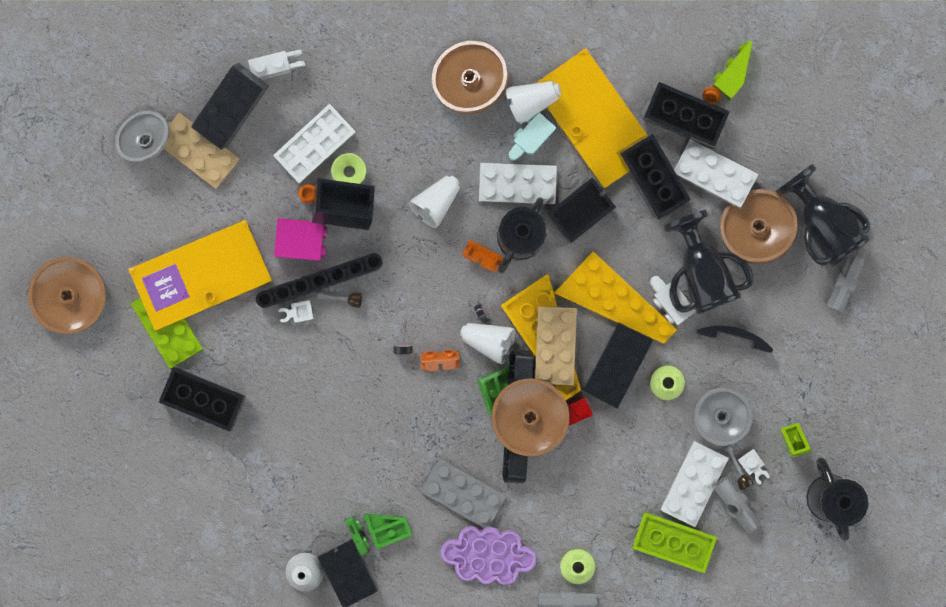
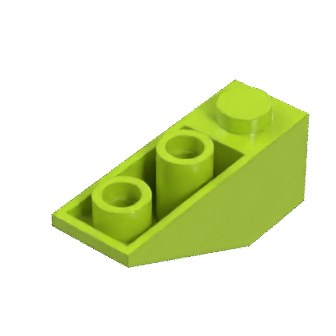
(734, 76)

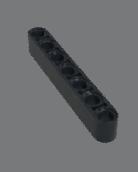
(310, 280)
(514, 464)

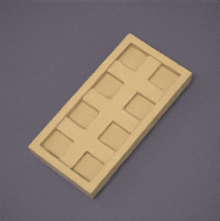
(198, 152)
(556, 345)

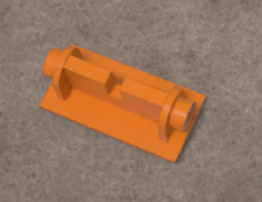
(477, 252)
(449, 359)

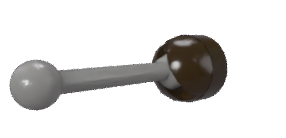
(354, 299)
(744, 480)

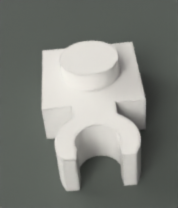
(300, 312)
(752, 464)

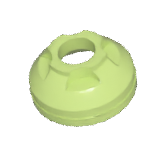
(348, 160)
(657, 378)
(570, 558)

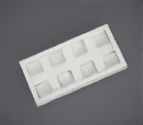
(314, 143)
(715, 174)
(517, 183)
(694, 484)

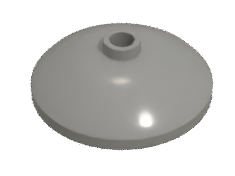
(142, 137)
(736, 421)

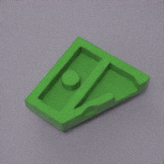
(492, 385)
(387, 529)
(360, 542)

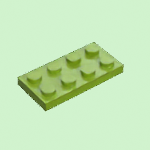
(174, 341)
(674, 542)

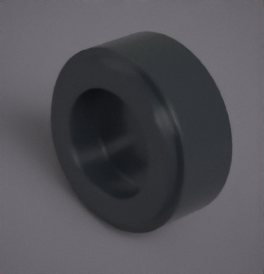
(481, 313)
(403, 349)

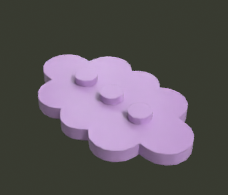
(488, 555)

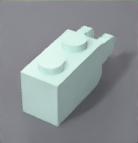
(532, 136)

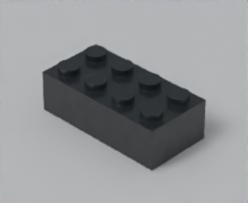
(230, 106)
(686, 115)
(653, 176)
(617, 365)
(202, 399)

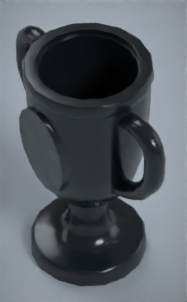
(827, 222)
(521, 234)
(704, 269)
(836, 499)

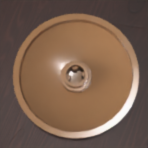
(470, 77)
(761, 228)
(67, 295)
(530, 417)

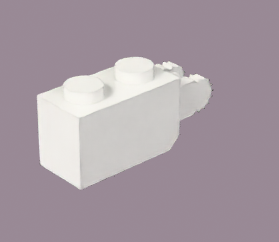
(274, 64)
(662, 300)

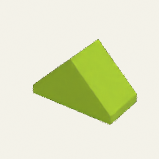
(795, 440)

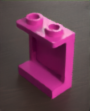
(300, 239)

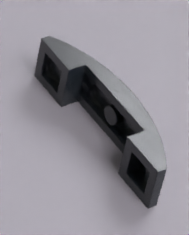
(758, 343)

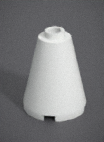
(532, 99)
(435, 201)
(489, 340)
(310, 566)

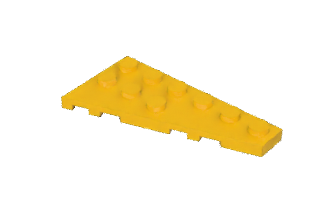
(607, 294)
(523, 313)

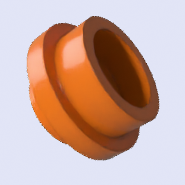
(711, 95)
(306, 193)

